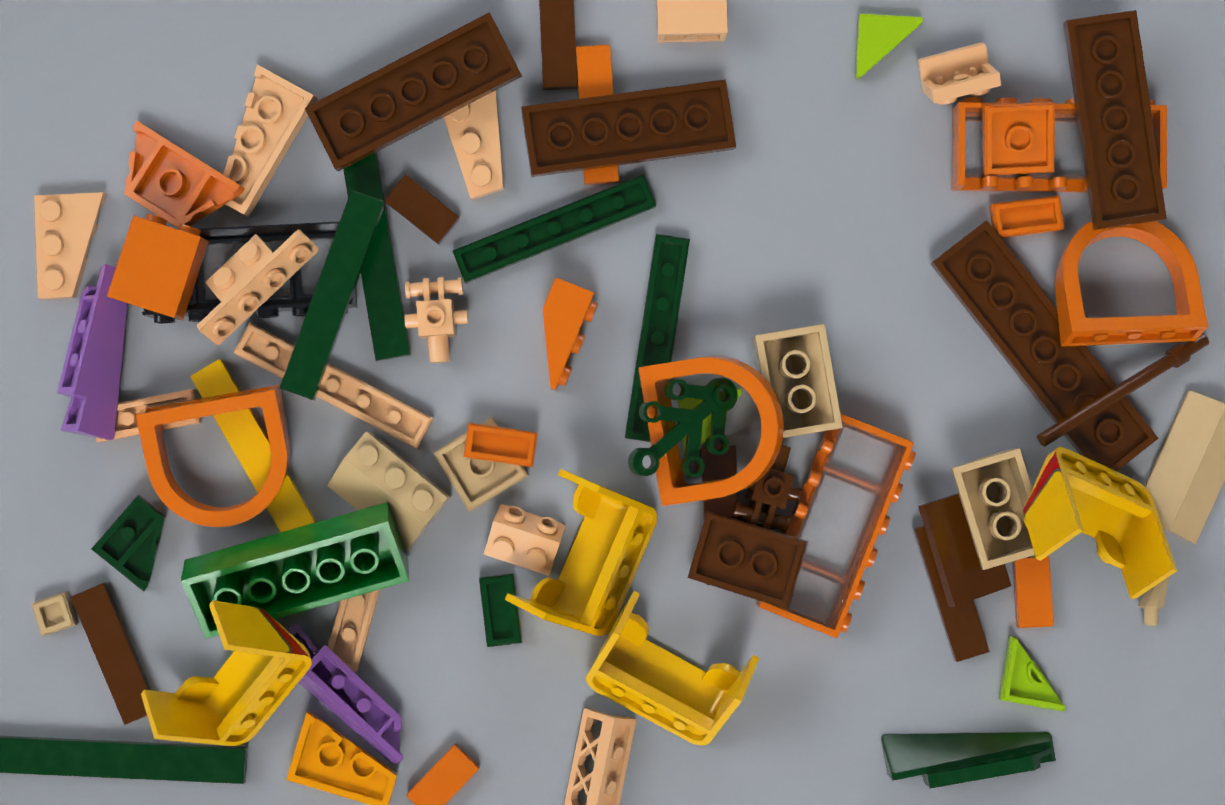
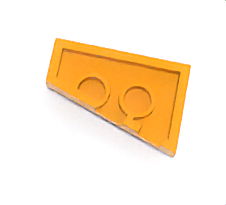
(338, 765)

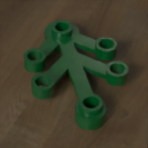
(688, 424)

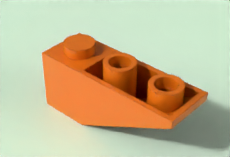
(563, 319)

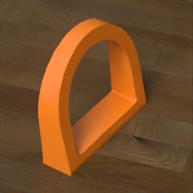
(1083, 331)
(155, 454)
(669, 474)

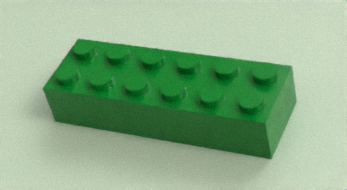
(300, 567)

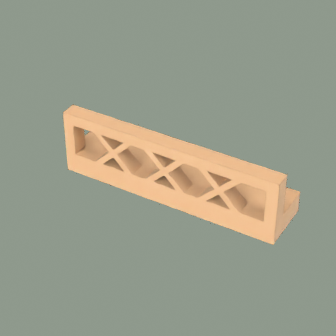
(610, 759)

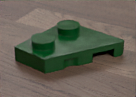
(133, 542)

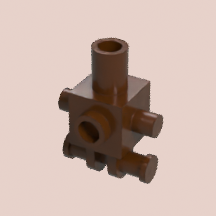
(772, 490)

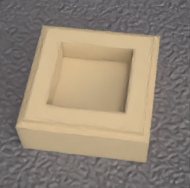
(54, 613)

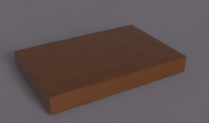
(956, 553)
(748, 559)

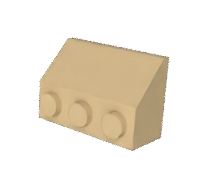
(802, 377)
(378, 475)
(993, 501)

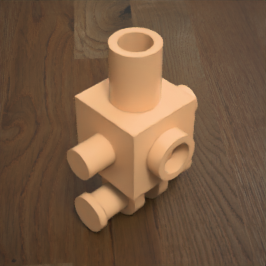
(436, 318)

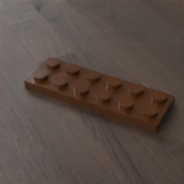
(413, 92)
(1114, 120)
(628, 128)

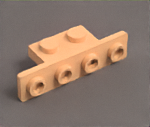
(250, 280)

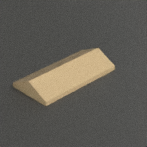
(1190, 467)

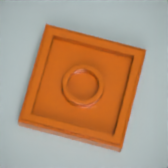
(1018, 138)

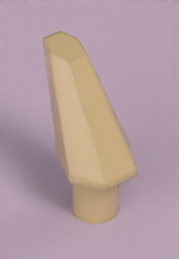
(1152, 601)

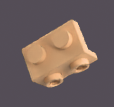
(957, 74)
(524, 539)

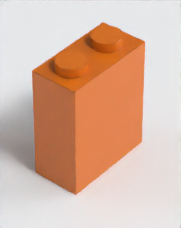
(158, 266)

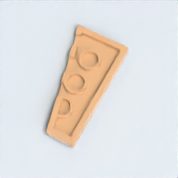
(266, 133)
(477, 145)

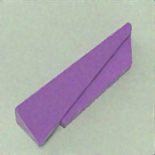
(94, 362)
(351, 699)

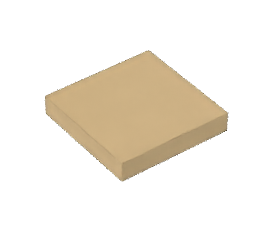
(475, 478)

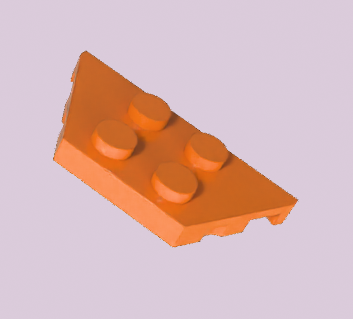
(174, 181)

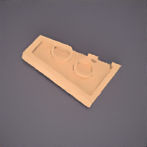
(63, 239)

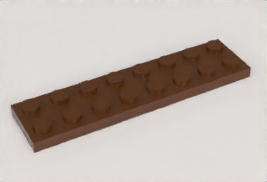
(1027, 335)

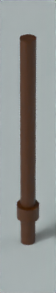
(1174, 357)

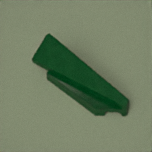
(964, 757)

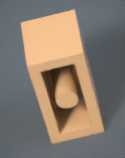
(691, 20)

